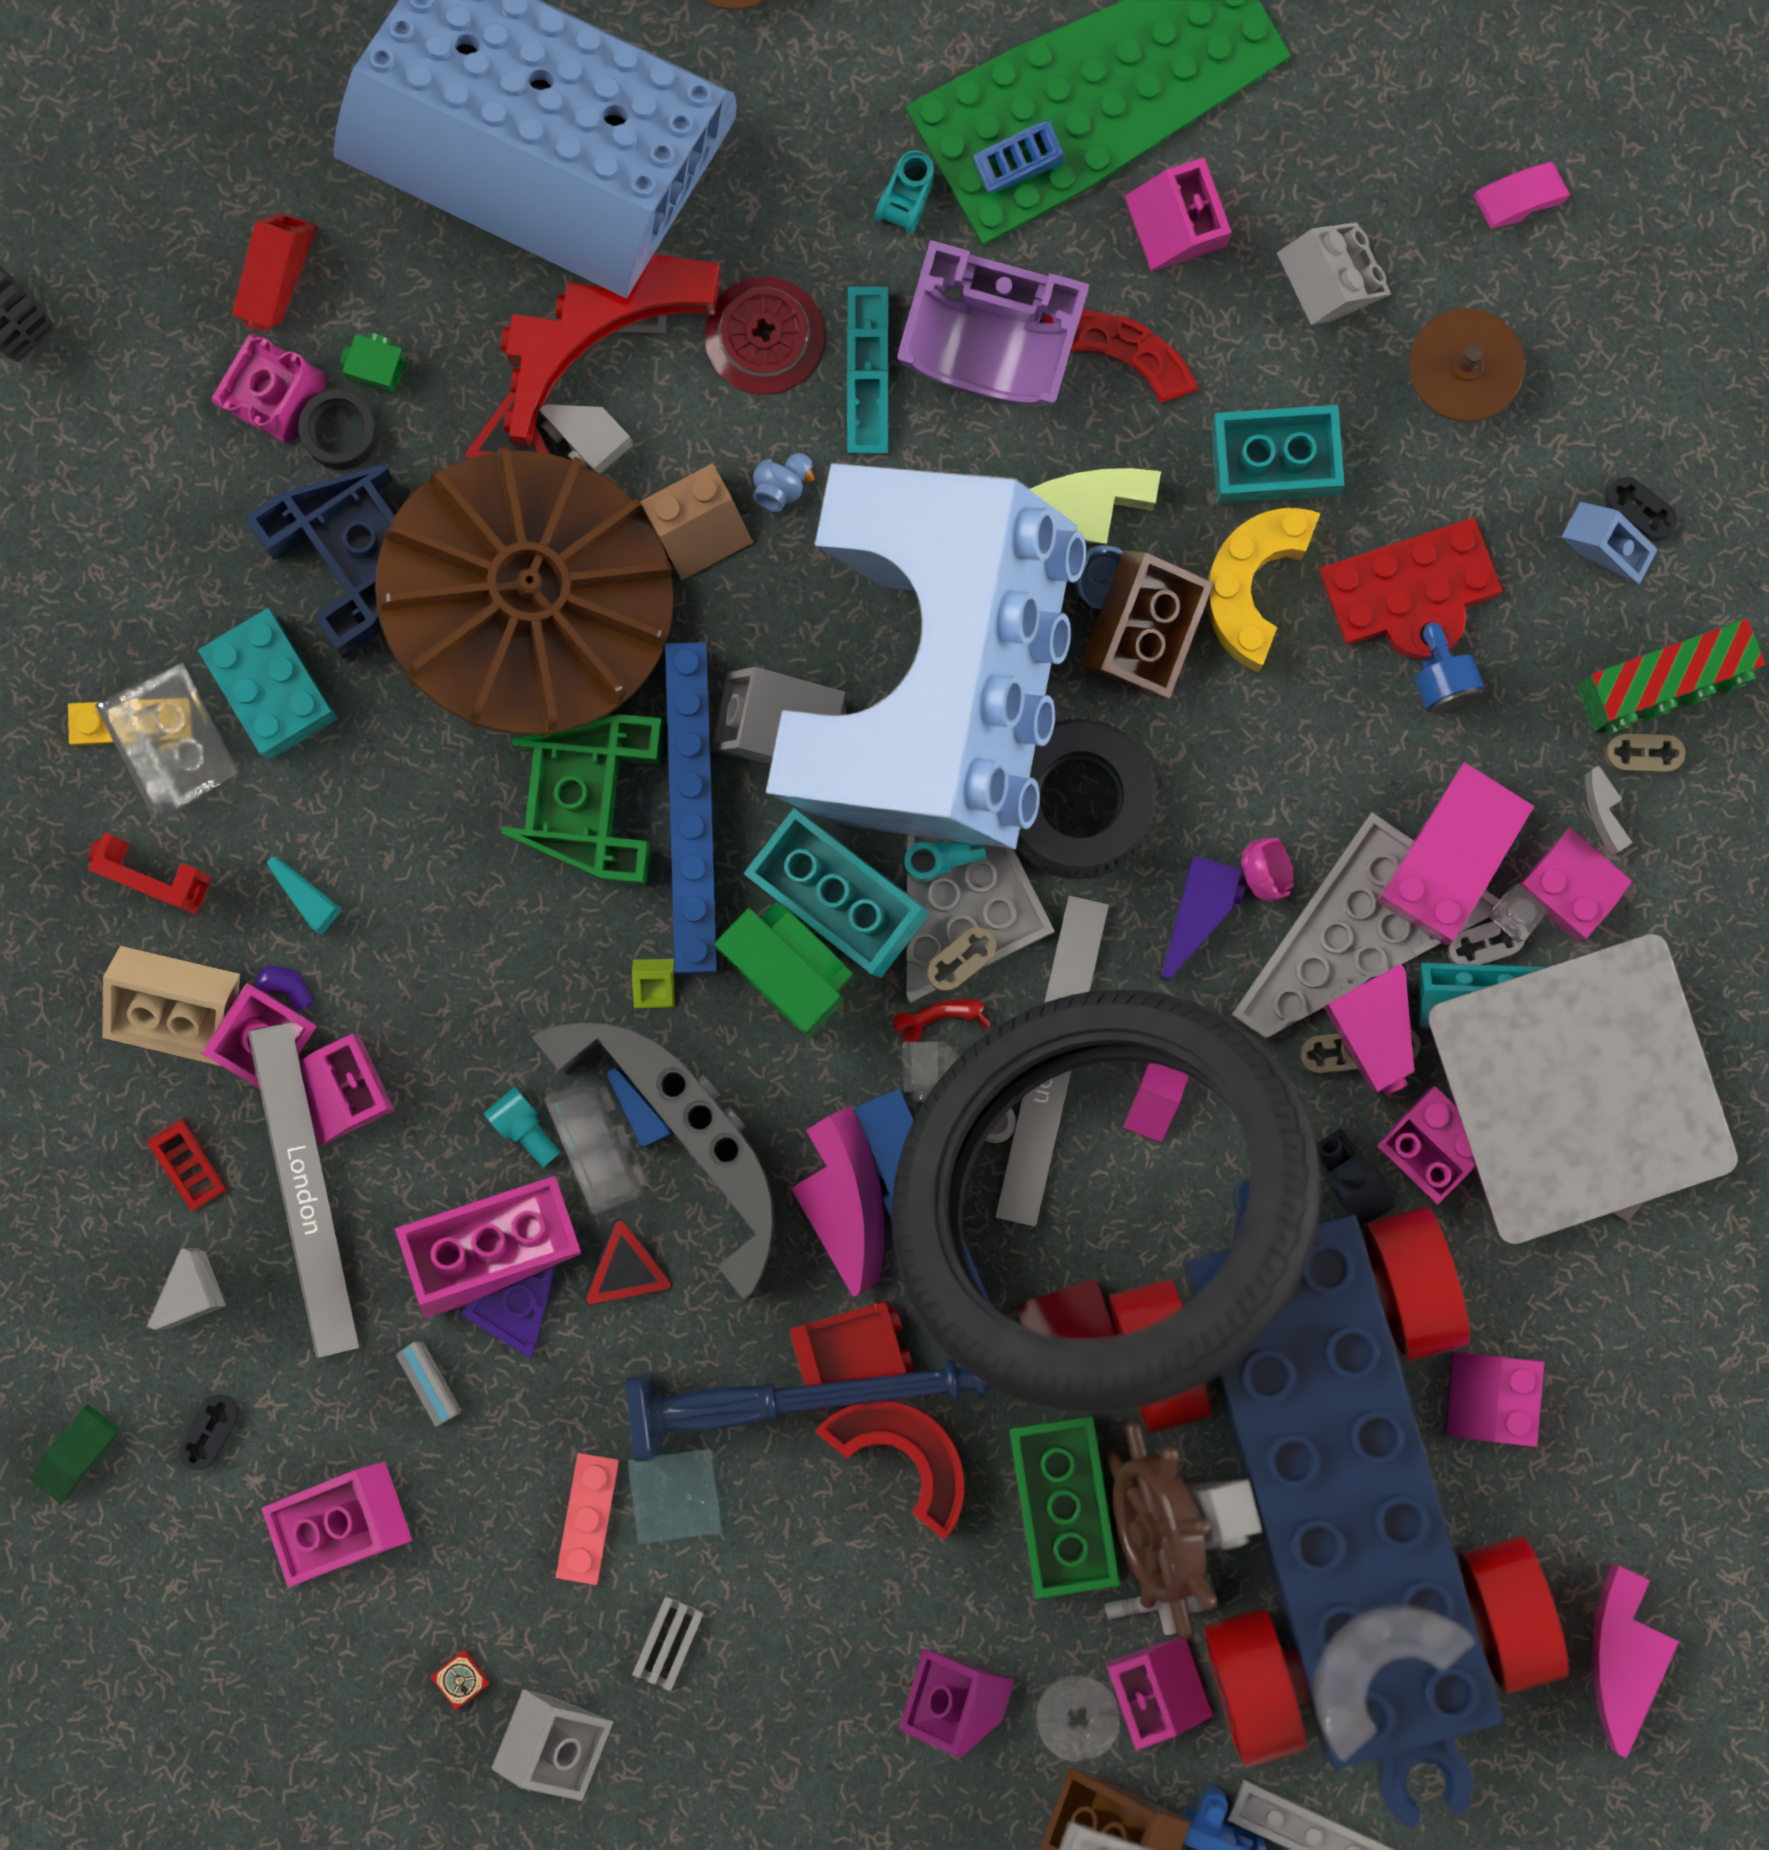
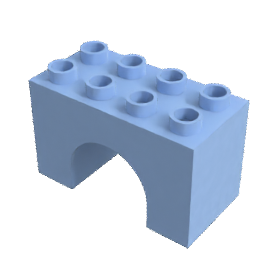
(963, 726)

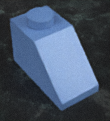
(1609, 541)

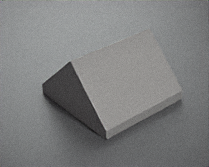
(188, 1291)

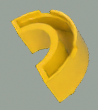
(1248, 548)

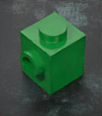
(373, 363)

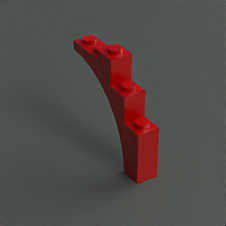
(588, 315)

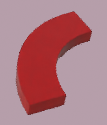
(1137, 348)

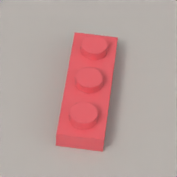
(587, 1518)

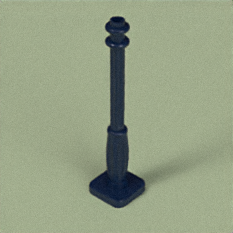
(728, 1407)

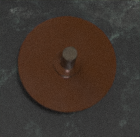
(1466, 365)

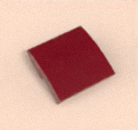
(1068, 1313)

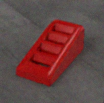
(170, 1132)

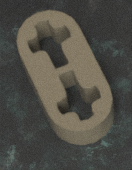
(1644, 763)
(955, 951)

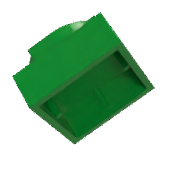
(786, 966)

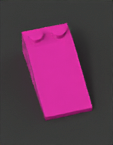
(1455, 854)
(486, 1245)

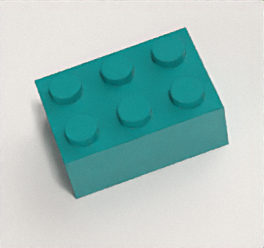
(1277, 454)
(267, 684)

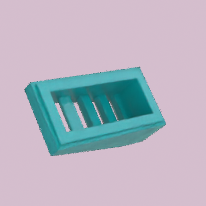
(312, 903)

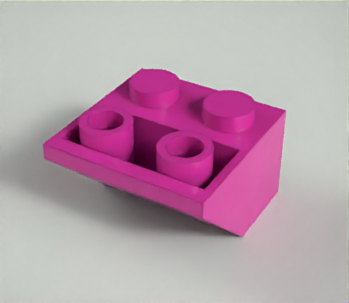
(1178, 215)
(342, 1089)
(1430, 1145)
(1159, 1691)

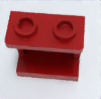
(185, 892)
(851, 1346)

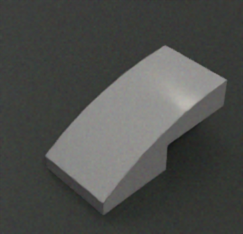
(1600, 797)

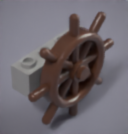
(1172, 1523)

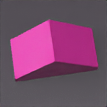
(1156, 1101)

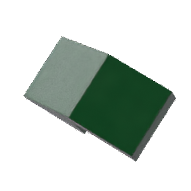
(74, 1453)

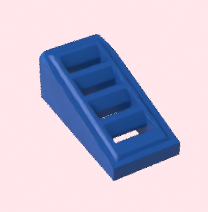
(1027, 137)
(645, 1121)

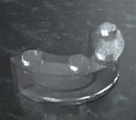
(1359, 1652)

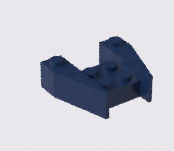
(347, 528)

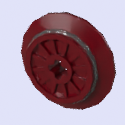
(792, 347)

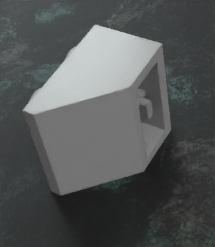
(1333, 272)

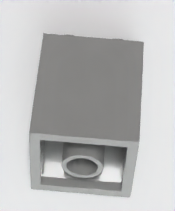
(753, 710)

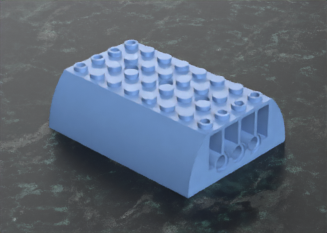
(525, 158)

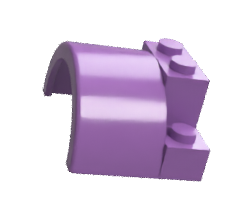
(993, 334)

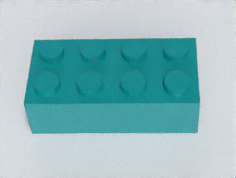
(837, 893)

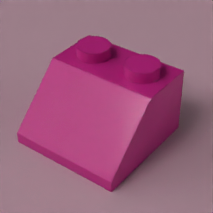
(1576, 885)
(1495, 1399)

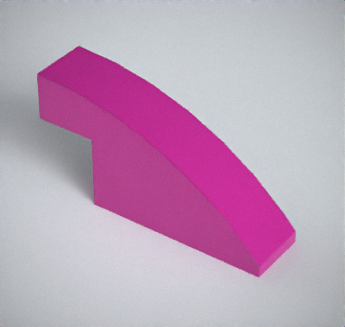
(846, 1200)
(1625, 1658)

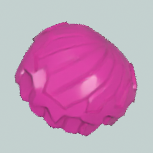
(1267, 869)

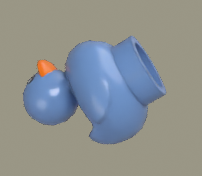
(781, 484)

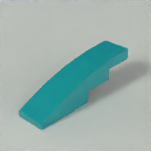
(867, 369)

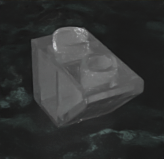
(924, 1066)

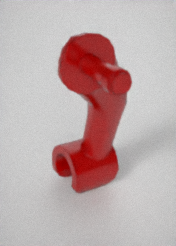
(961, 1008)

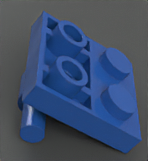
(1210, 1830)

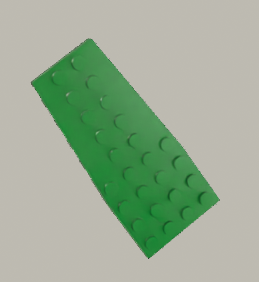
(1105, 86)

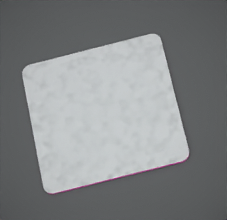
(1582, 1088)

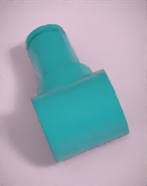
(945, 857)
(518, 1121)

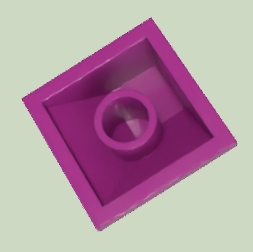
(954, 1702)

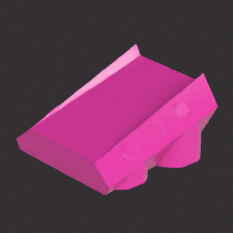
(269, 387)

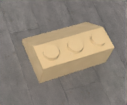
(165, 1002)

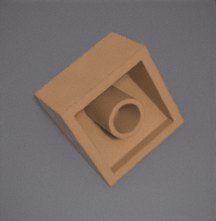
(696, 522)

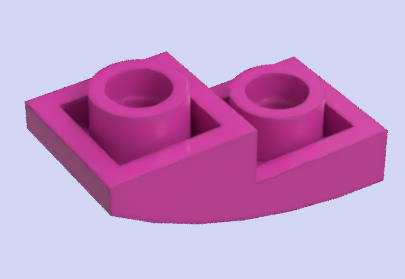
(1519, 194)

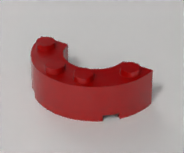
(917, 1435)

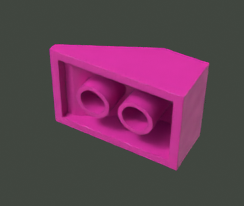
(336, 1523)

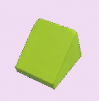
(653, 983)

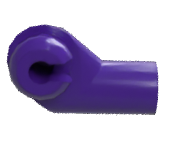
(287, 981)

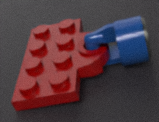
(1419, 602)

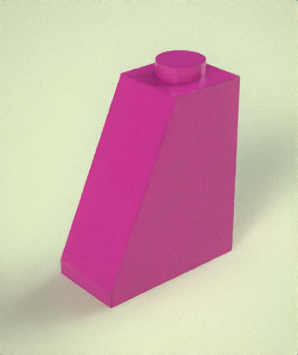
(1377, 1029)

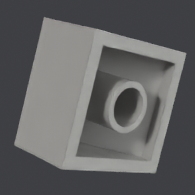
(551, 1746)

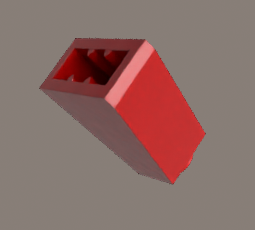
(272, 269)

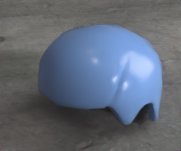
(1099, 565)

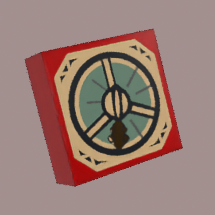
(460, 1679)

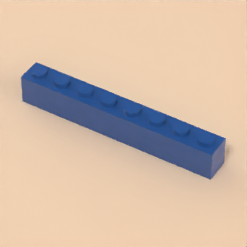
(690, 809)

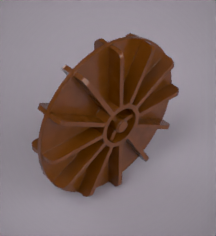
(524, 592)

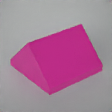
(250, 1012)

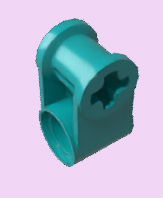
(905, 199)

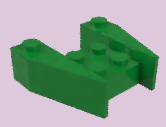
(577, 791)

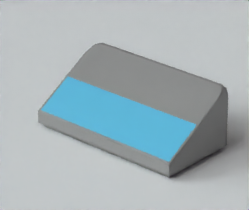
(428, 1382)

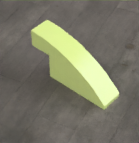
(1090, 496)

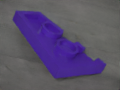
(514, 1311)

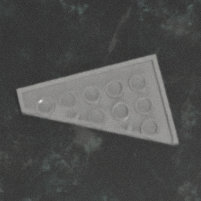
(973, 895)
(1341, 935)

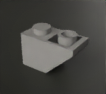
(589, 433)

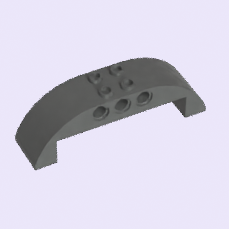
(650, 1069)

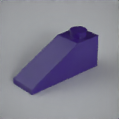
(1205, 901)

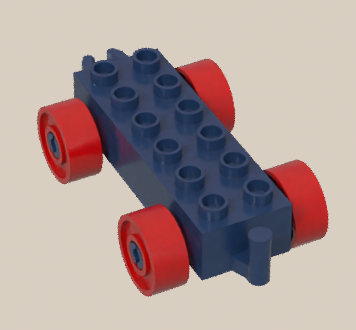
(1355, 1507)

